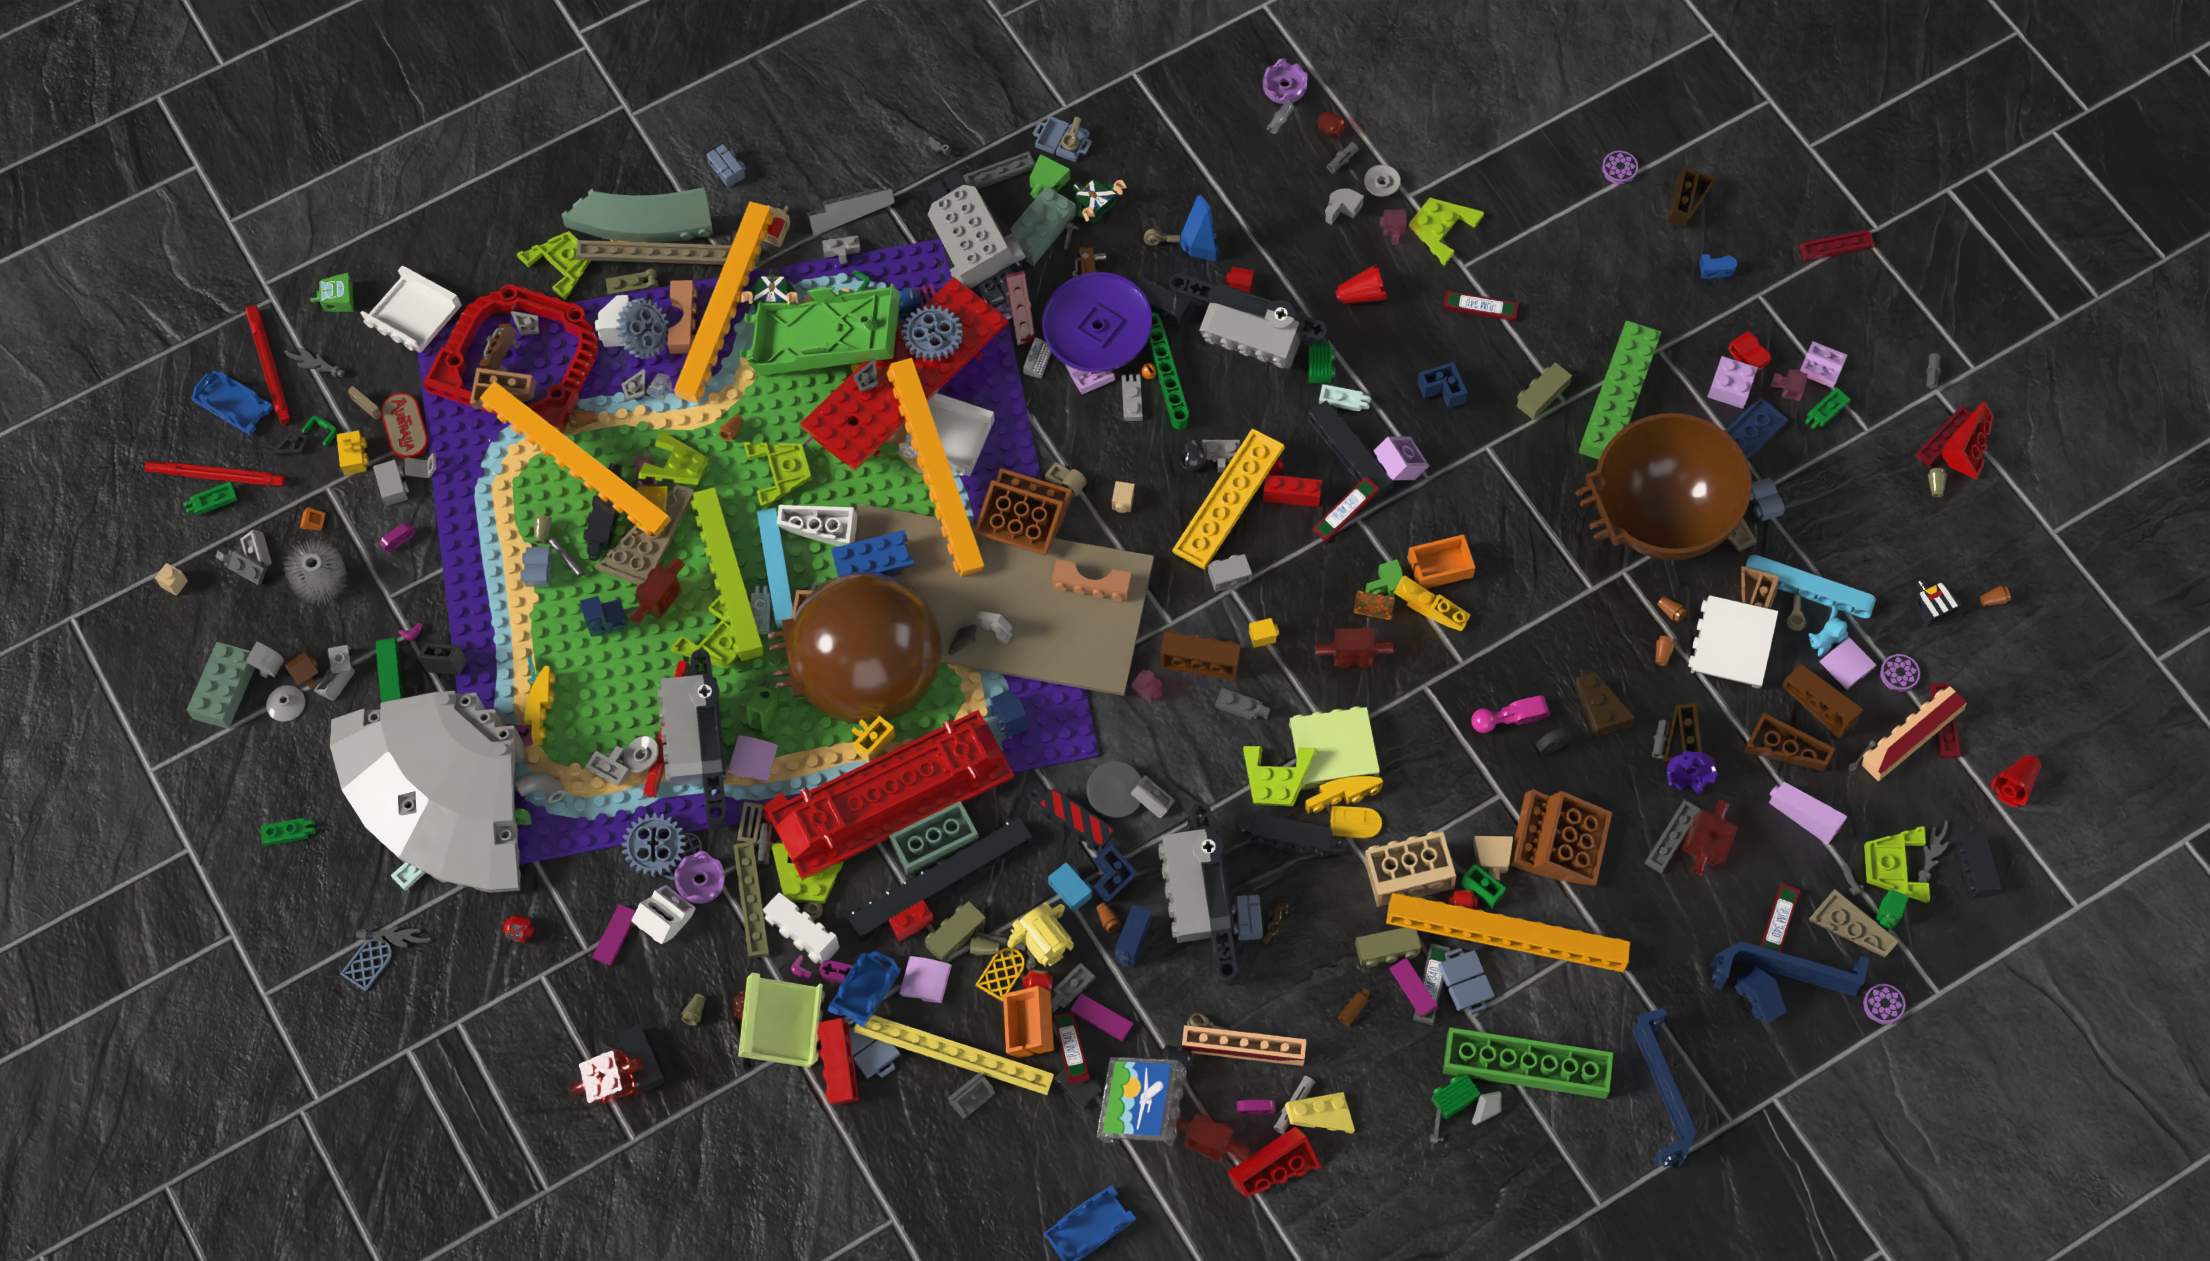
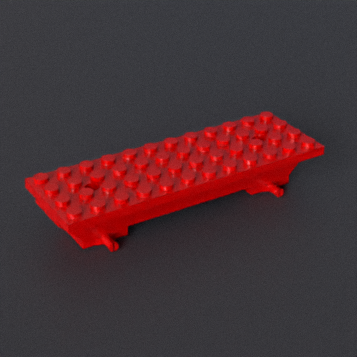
(859, 423)
(889, 794)

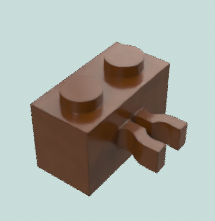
(302, 668)

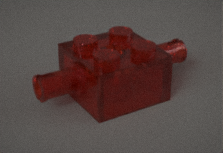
(658, 591)
(1354, 647)
(1710, 838)
(606, 1077)
(1210, 1138)

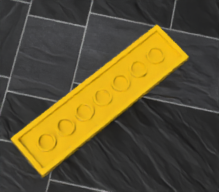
(1228, 499)

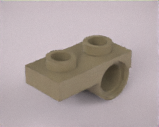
(1063, 477)

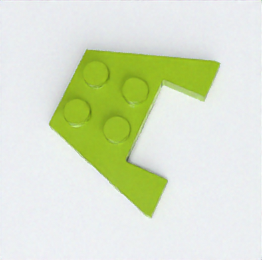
(1436, 220)
(562, 255)
(683, 465)
(787, 466)
(717, 643)
(1276, 784)
(1887, 863)
(809, 890)

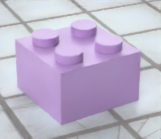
(1732, 382)
(1401, 458)

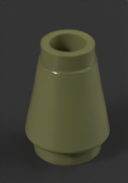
(1937, 481)
(542, 527)
(983, 946)
(693, 1012)

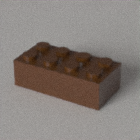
(1200, 655)

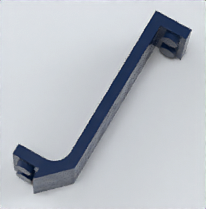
(1790, 967)
(1666, 1086)

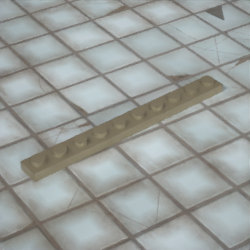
(653, 252)

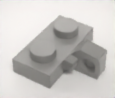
(841, 247)
(1220, 451)
(997, 623)
(609, 766)

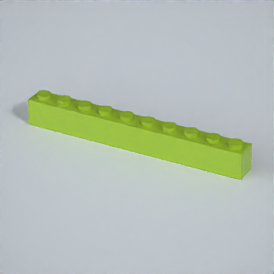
(727, 574)

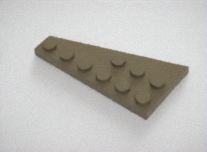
(640, 552)

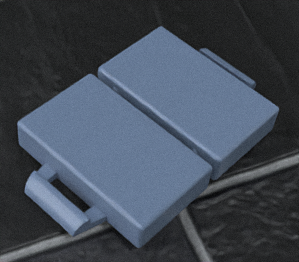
(1051, 138)
(1468, 990)
(872, 1054)

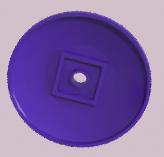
(1093, 300)

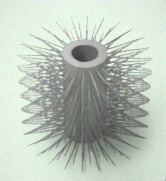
(315, 571)

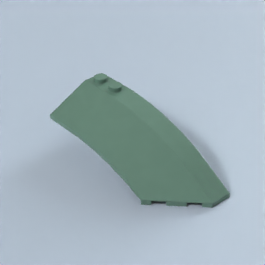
(642, 217)

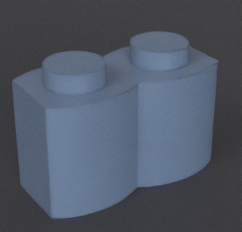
(1766, 500)
(537, 566)

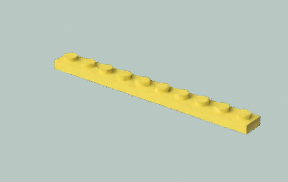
(957, 1054)

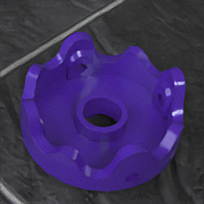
(1692, 768)

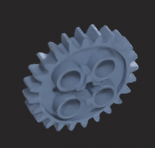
(647, 326)
(932, 333)
(671, 844)

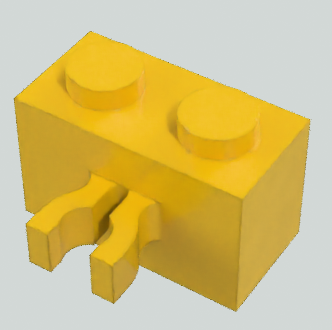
(352, 452)
(873, 738)

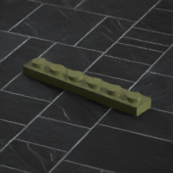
(751, 900)

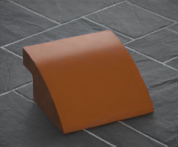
(1023, 511)
(1560, 837)

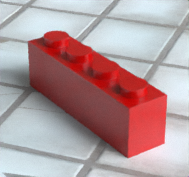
(838, 1061)

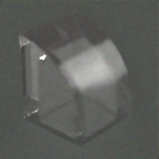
(660, 386)

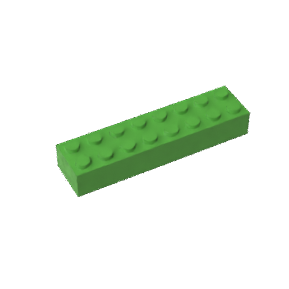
(1620, 387)
(1528, 1063)

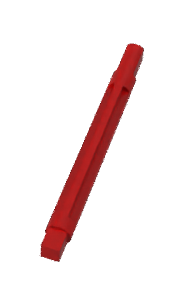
(268, 364)
(215, 473)
(656, 770)

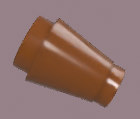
(582, 418)
(731, 428)
(1996, 596)
(1674, 610)
(1664, 649)
(1109, 919)

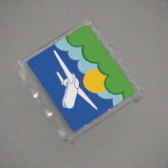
(1141, 1100)

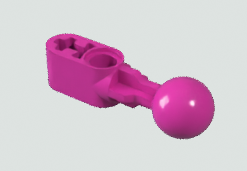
(1518, 712)

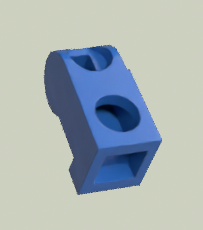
(1717, 266)

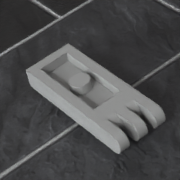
(1132, 398)

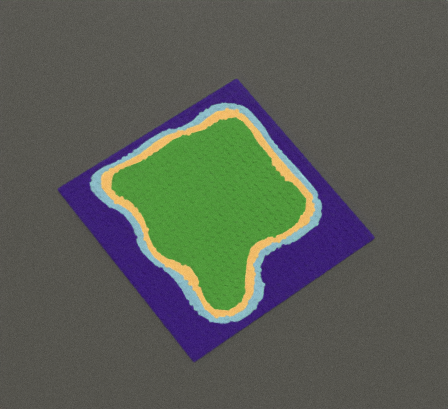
(606, 686)

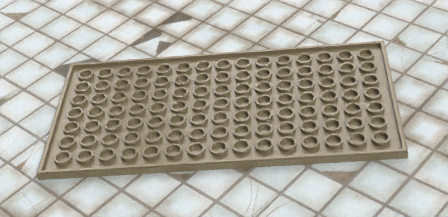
(1054, 632)

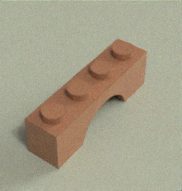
(681, 335)
(1114, 585)

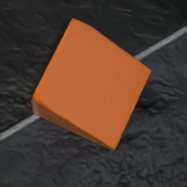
(312, 519)

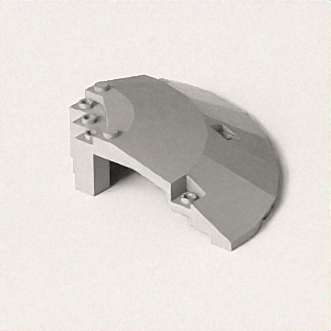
(455, 772)

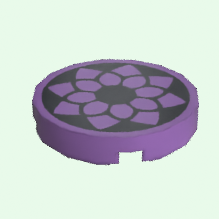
(1620, 167)
(1900, 672)
(1884, 1004)

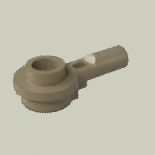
(1070, 140)
(1154, 237)
(1796, 620)
(813, 909)
(1200, 1020)

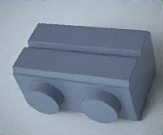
(726, 166)
(1248, 917)

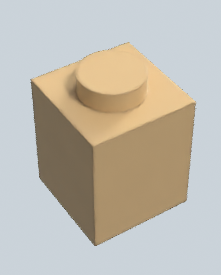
(1123, 497)
(171, 579)

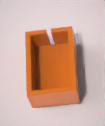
(1441, 562)
(1028, 1022)

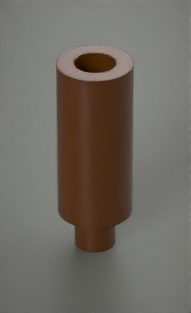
(1354, 1007)

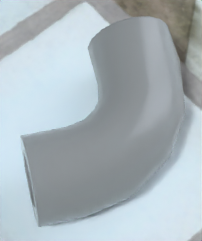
(540, 782)

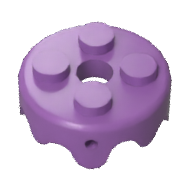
(1287, 73)
(699, 864)

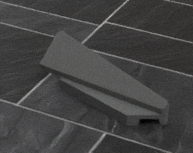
(848, 208)

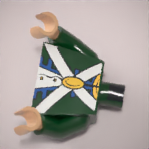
(1096, 198)
(771, 289)

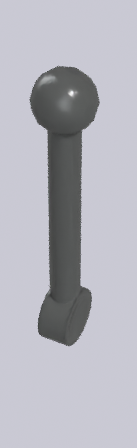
(1852, 767)

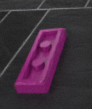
(614, 935)
(1413, 987)
(1101, 1017)

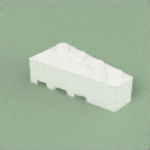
(820, 523)
(801, 929)

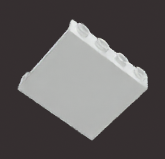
(413, 310)
(961, 431)
(1733, 641)

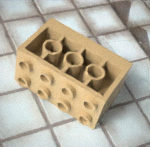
(1410, 867)

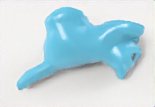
(1833, 632)

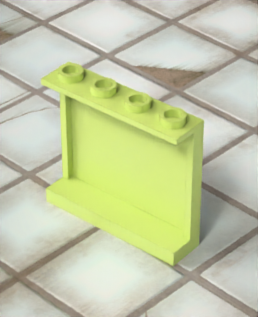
(1342, 744)
(781, 1021)

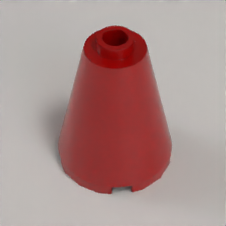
(1363, 287)
(2017, 781)

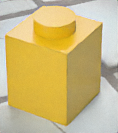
(1263, 632)

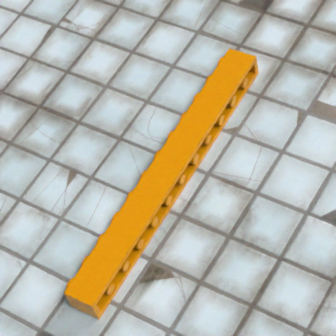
(723, 303)
(574, 458)
(936, 467)
(1508, 932)

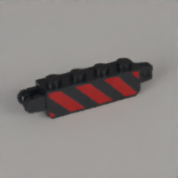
(1074, 819)

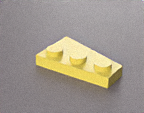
(1321, 1111)

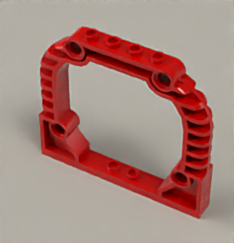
(445, 378)

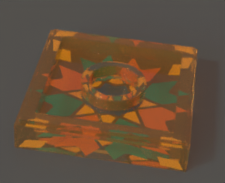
(1374, 605)

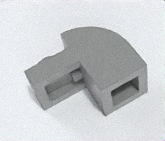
(1343, 201)
(265, 659)

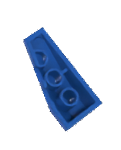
(1198, 233)

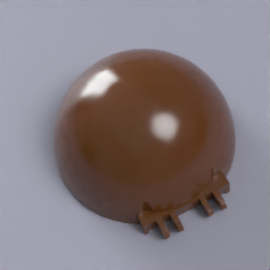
(1669, 487)
(861, 648)

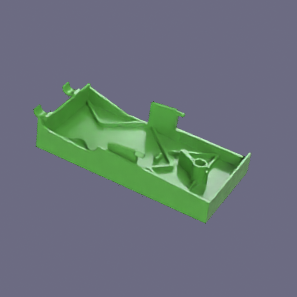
(824, 331)

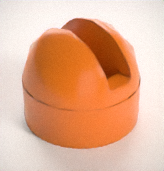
(1146, 372)

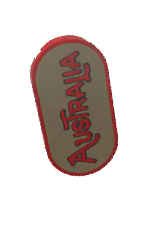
(404, 425)

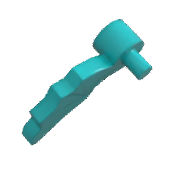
(532, 670)

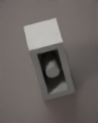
(390, 482)
(1229, 572)

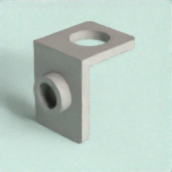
(419, 467)
(340, 659)

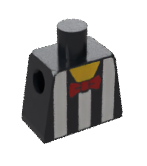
(1935, 602)

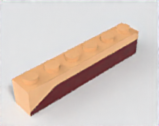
(1913, 733)
(1244, 1045)

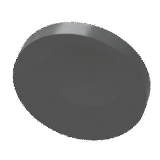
(1111, 789)

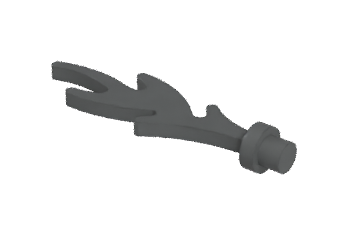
(310, 362)
(1935, 851)
(393, 936)

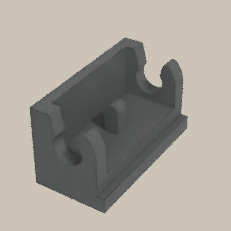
(971, 1095)

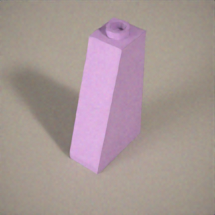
(1807, 811)

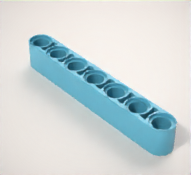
(775, 565)
(1816, 587)

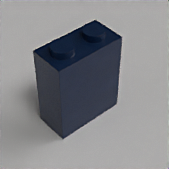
(1133, 936)

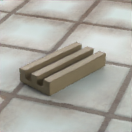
(364, 403)
(742, 822)

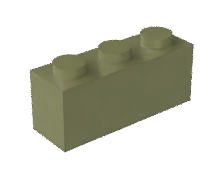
(1543, 390)
(955, 931)
(1387, 946)

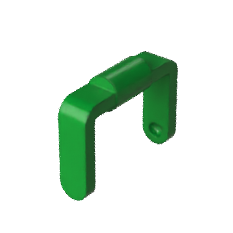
(864, 286)
(322, 422)

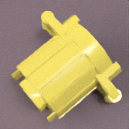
(1042, 934)

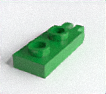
(1827, 408)
(211, 499)
(287, 831)

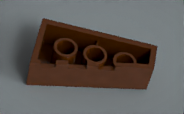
(1822, 700)
(1786, 744)

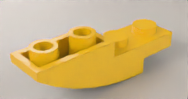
(1431, 606)
(538, 701)
(1349, 788)

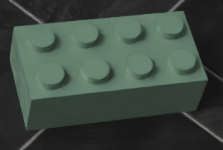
(1043, 223)
(221, 686)
(933, 838)

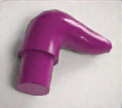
(413, 634)
(798, 970)

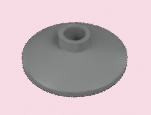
(1382, 174)
(291, 708)
(641, 754)

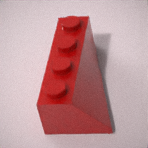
(1275, 1163)

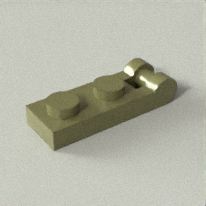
(632, 283)

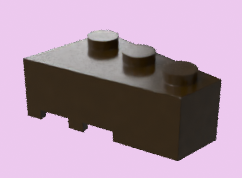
(1687, 195)
(1601, 706)
(1684, 732)

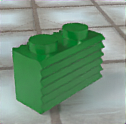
(1320, 363)
(1483, 885)
(1891, 909)
(1455, 1096)

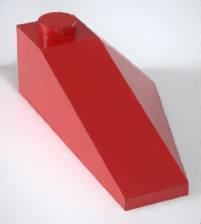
(1967, 444)

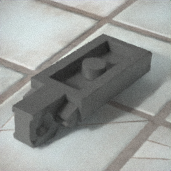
(243, 565)
(1241, 705)
(1071, 987)

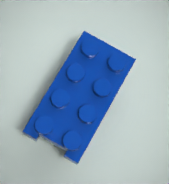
(231, 401)
(876, 554)
(865, 987)
(1089, 1226)

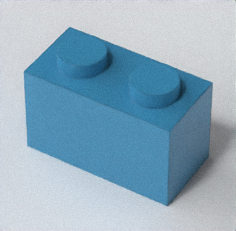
(1070, 886)

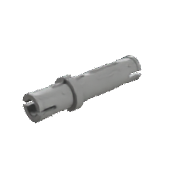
(1306, 1085)

